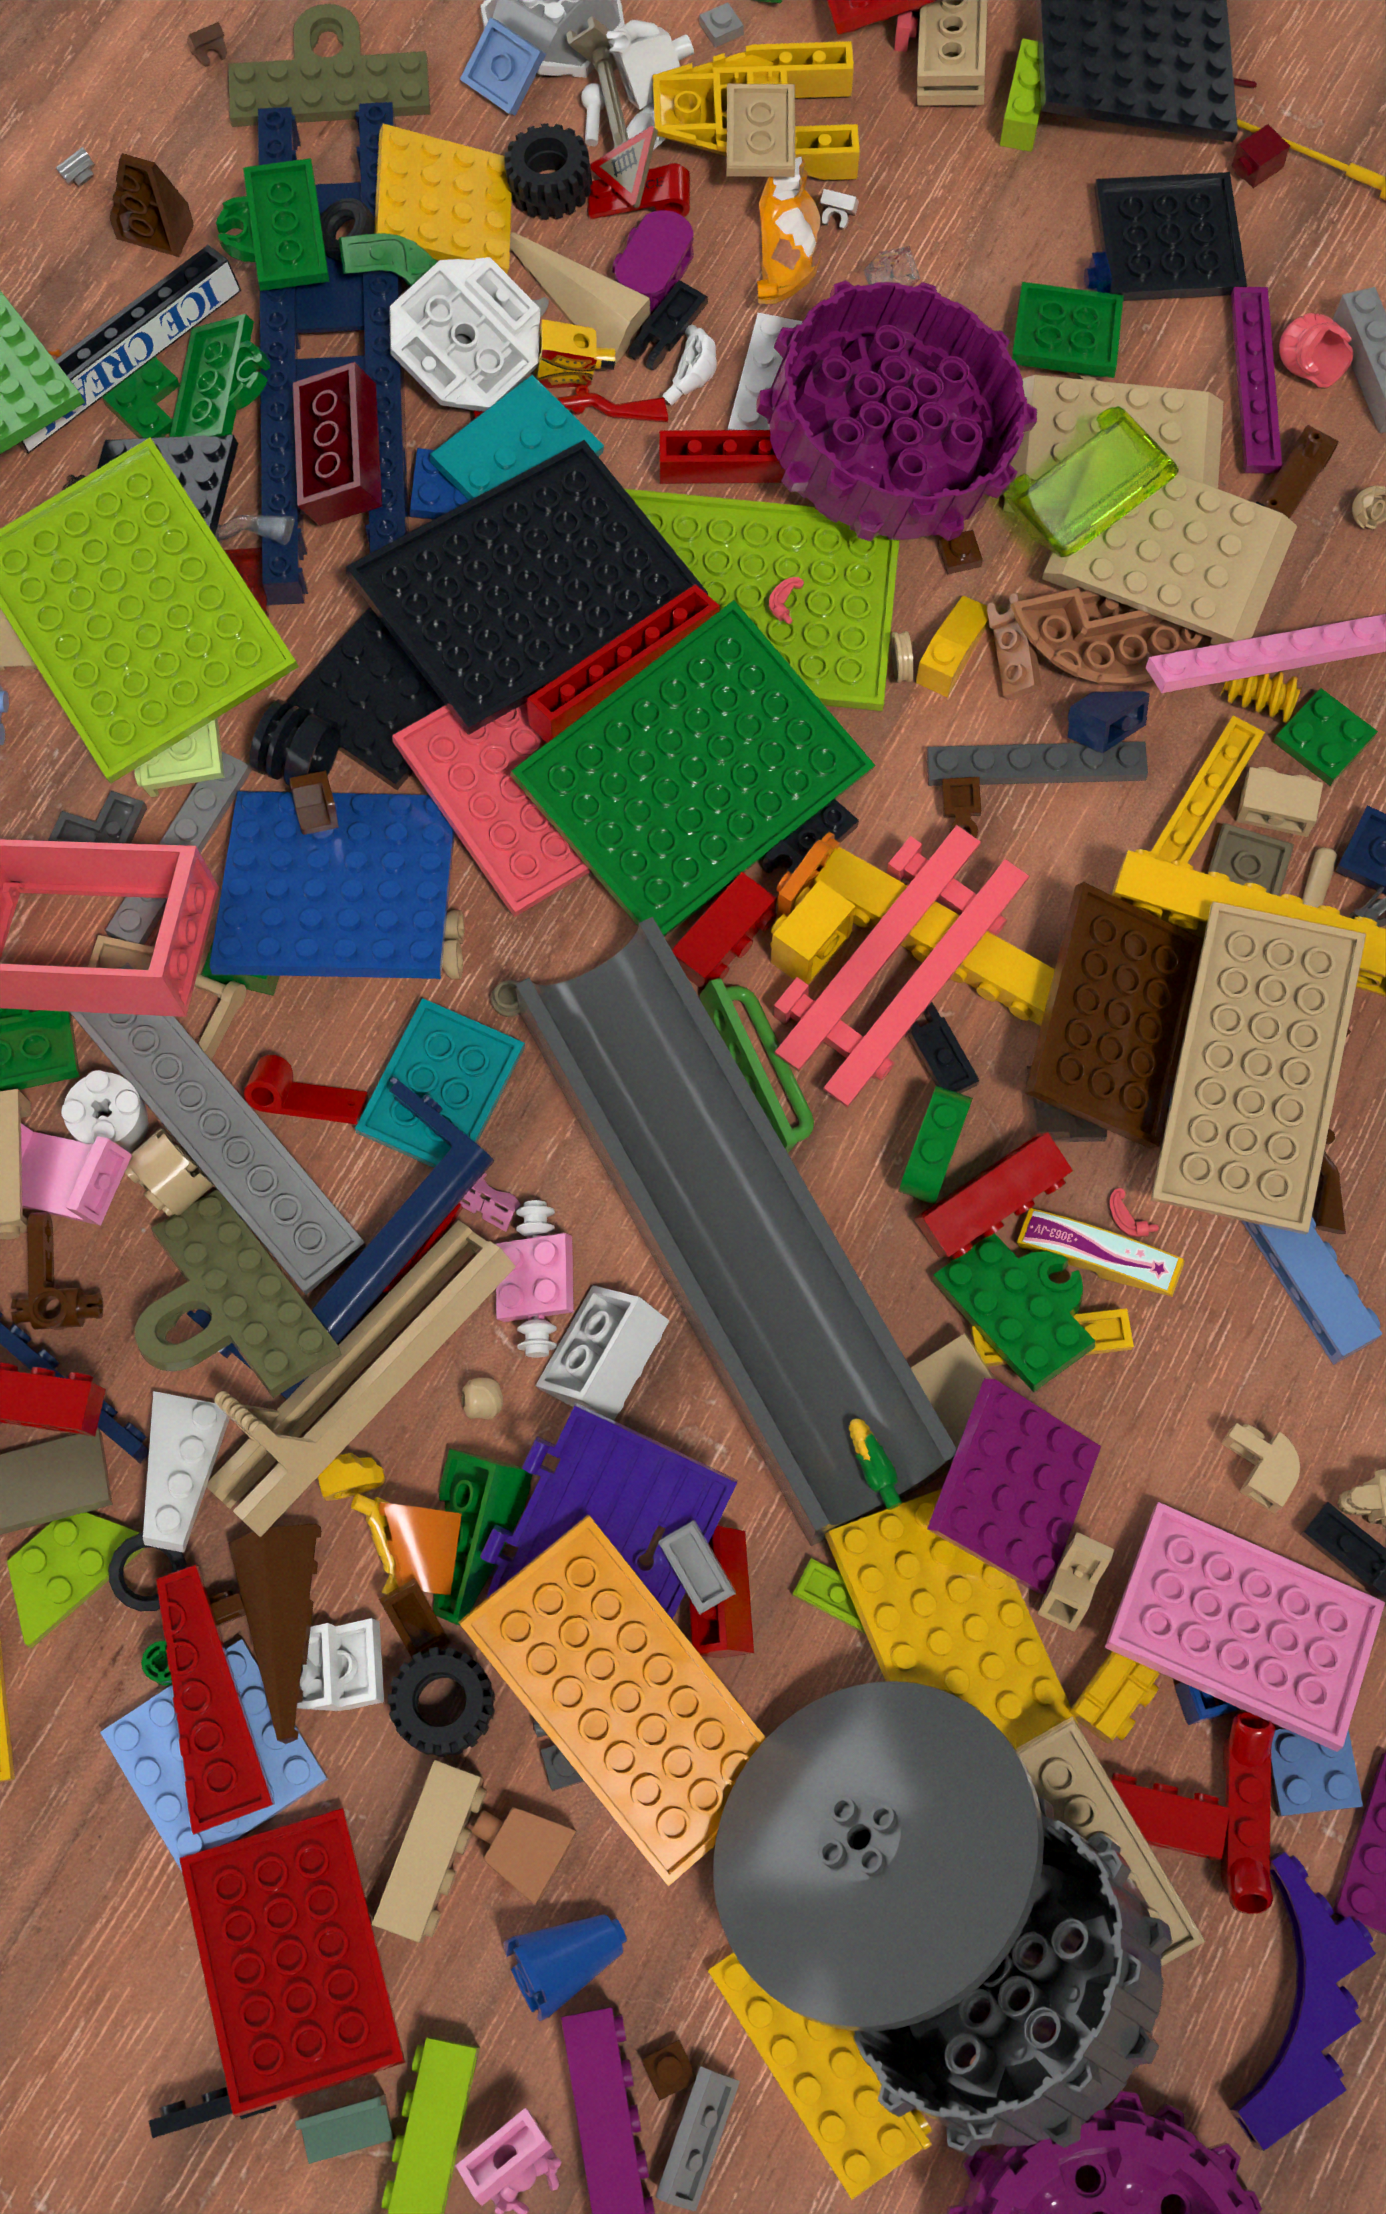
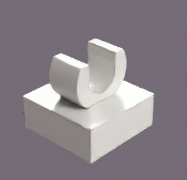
(838, 203)

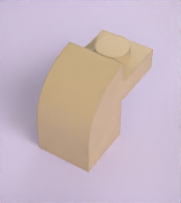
(1275, 1465)
(1075, 1581)

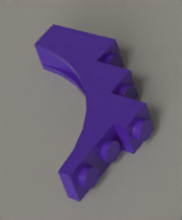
(1326, 1951)

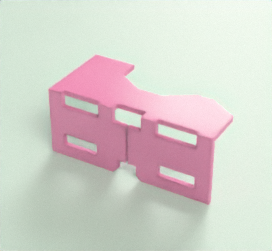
(489, 1209)

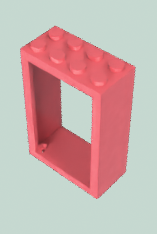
(116, 871)

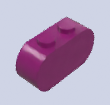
(655, 255)

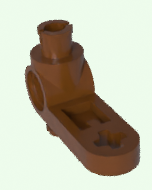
(41, 1290)

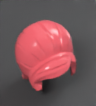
(1316, 349)

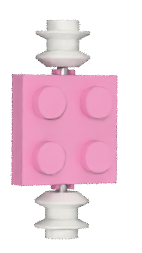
(539, 1282)

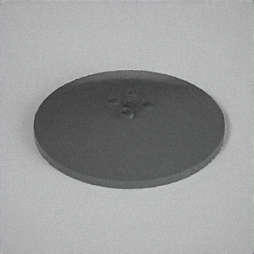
(931, 1898)

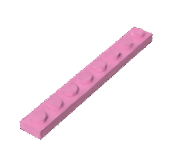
(1268, 654)

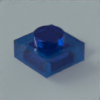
(1098, 275)

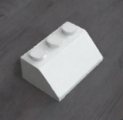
(603, 1351)

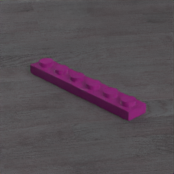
(1256, 380)

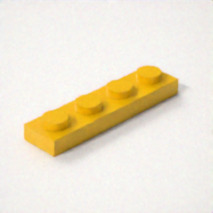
(1108, 1328)

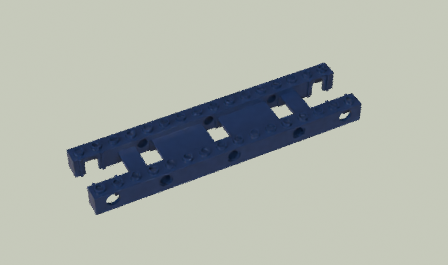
(341, 304)

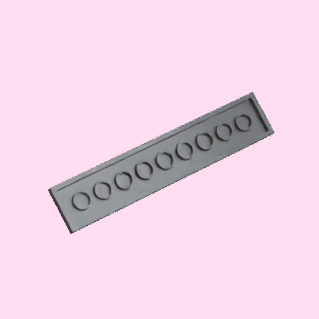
(227, 1142)

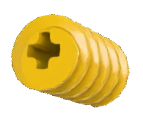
(1265, 692)

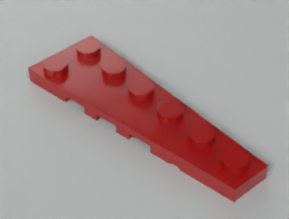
(214, 1732)

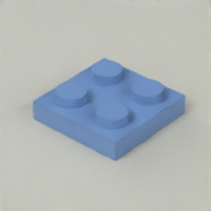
(503, 66)
(1311, 1776)

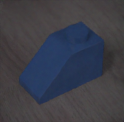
(1107, 718)

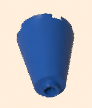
(563, 1960)

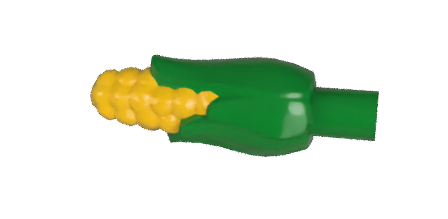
(876, 1465)

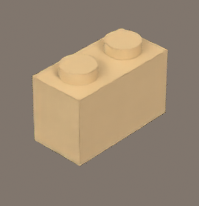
(1279, 801)

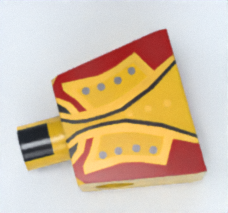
(570, 355)

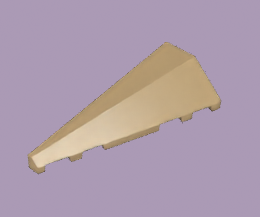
(585, 295)

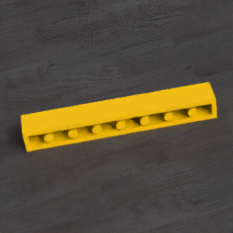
(993, 966)

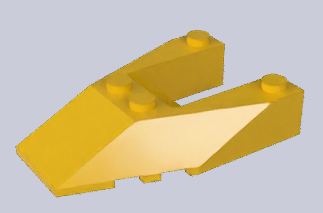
(693, 100)

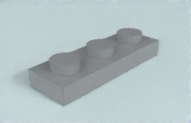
(697, 2139)

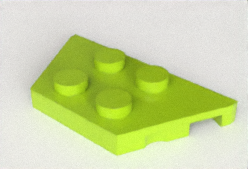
(62, 1570)

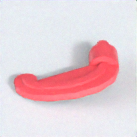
(779, 597)
(1124, 1219)

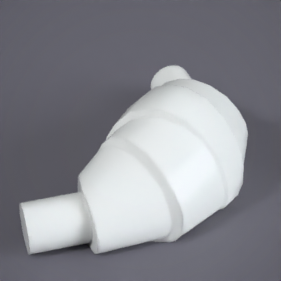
(695, 366)

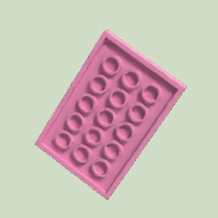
(1246, 1626)

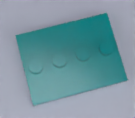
(510, 439)
(453, 1063)

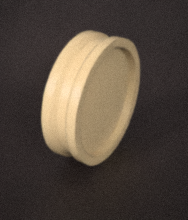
(902, 657)

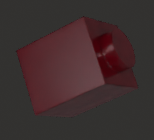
(1260, 156)

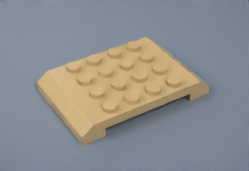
(1178, 420)
(1186, 559)

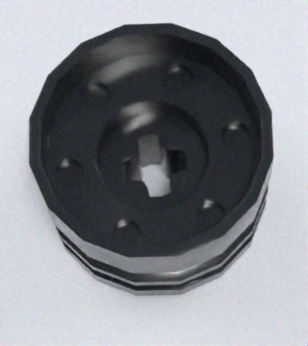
(292, 743)

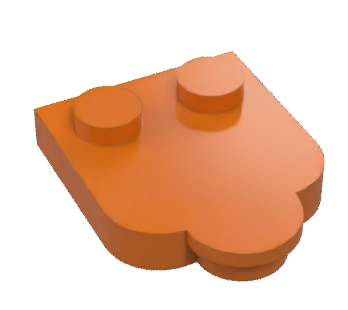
(793, 884)

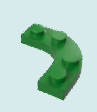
(386, 254)

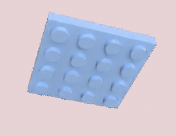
(151, 1759)

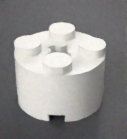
(100, 1095)

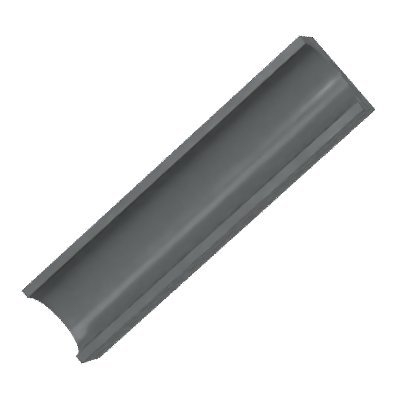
(735, 1232)

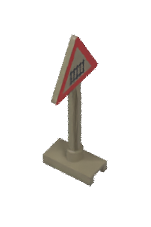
(629, 161)

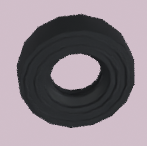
(338, 214)

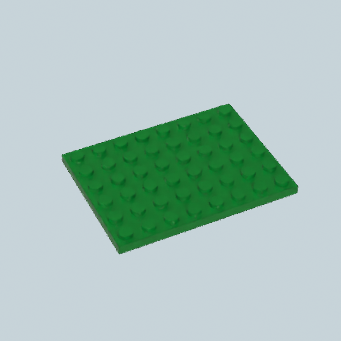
(692, 770)

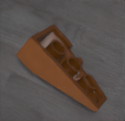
(149, 208)

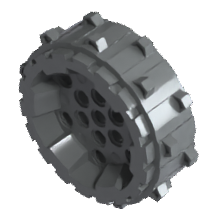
(1095, 1997)

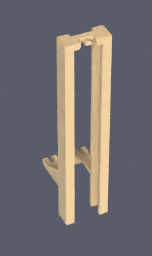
(277, 1432)

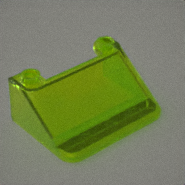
(1092, 485)

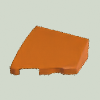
(423, 1545)

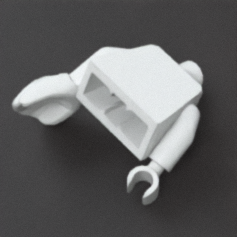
(640, 53)

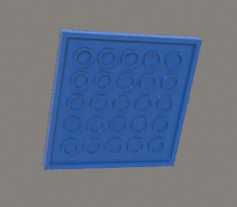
(338, 898)

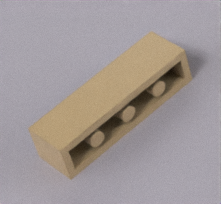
(429, 1851)

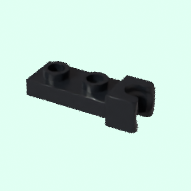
(794, 848)
(1349, 1548)
(177, 2116)

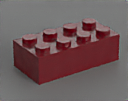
(337, 444)

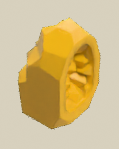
(350, 1476)

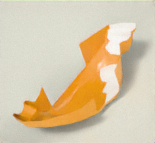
(789, 215)

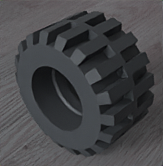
(548, 150)
(412, 1681)

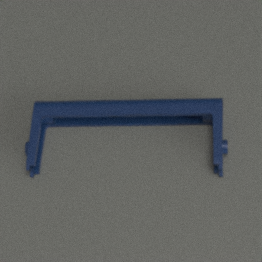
(403, 1232)

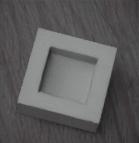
(721, 24)

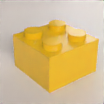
(811, 932)

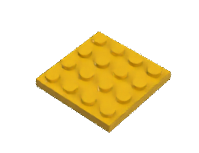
(443, 196)

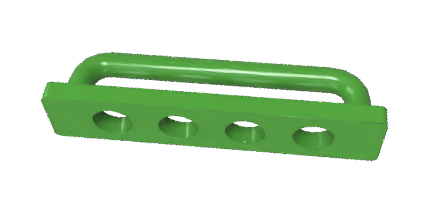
(719, 1005)

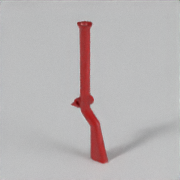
(646, 410)

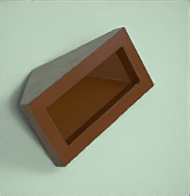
(413, 1618)

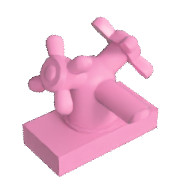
(510, 2164)

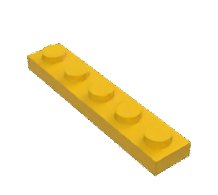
(1208, 791)

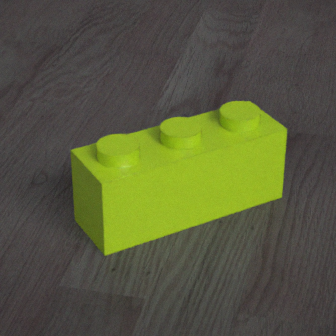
(1024, 100)

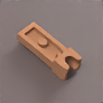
(1015, 652)

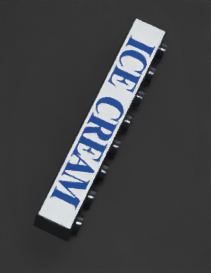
(143, 331)

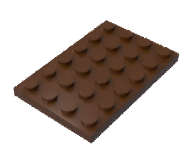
(1115, 1016)

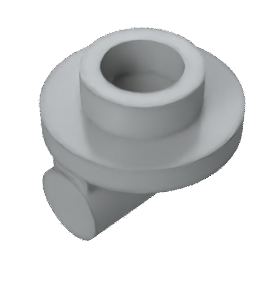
(77, 168)

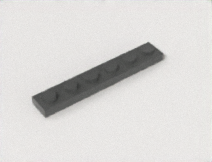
(1038, 763)

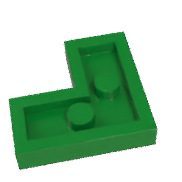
(137, 400)

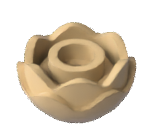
(1370, 507)

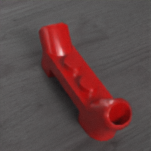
(1248, 1795)

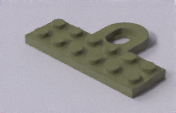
(332, 85)
(244, 1294)

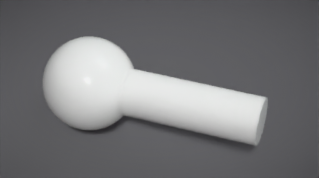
(593, 101)

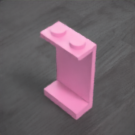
(70, 1176)

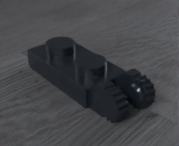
(668, 323)
(942, 1053)

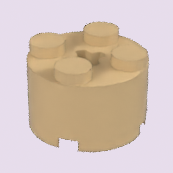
(167, 1174)

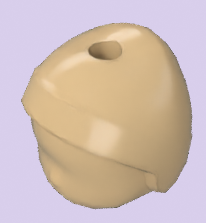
(482, 1398)

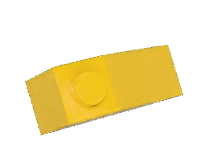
(952, 646)

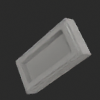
(697, 1567)

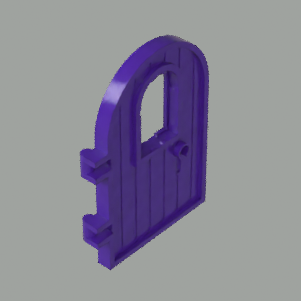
(626, 1489)

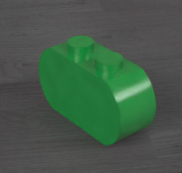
(935, 1145)

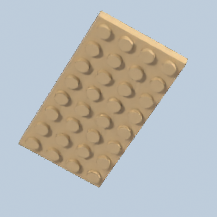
(1259, 1068)

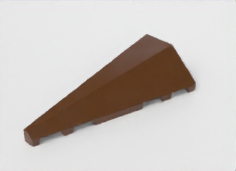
(275, 1591)

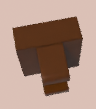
(206, 39)

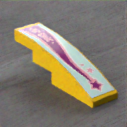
(1102, 1251)

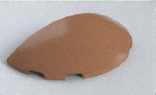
(1099, 635)

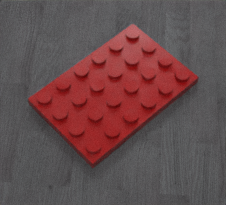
(290, 1962)

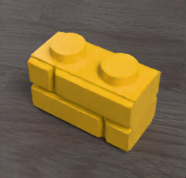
(1113, 1697)

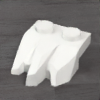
(343, 1667)

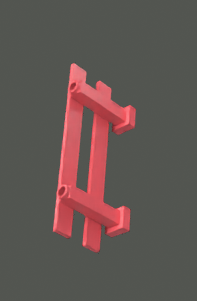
(930, 882)

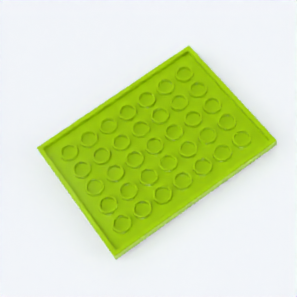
(134, 611)
(837, 616)

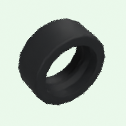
(118, 1584)

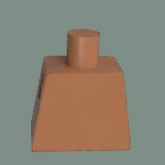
(524, 1849)

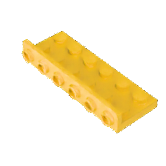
(825, 2084)

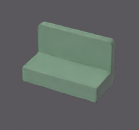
(346, 2129)

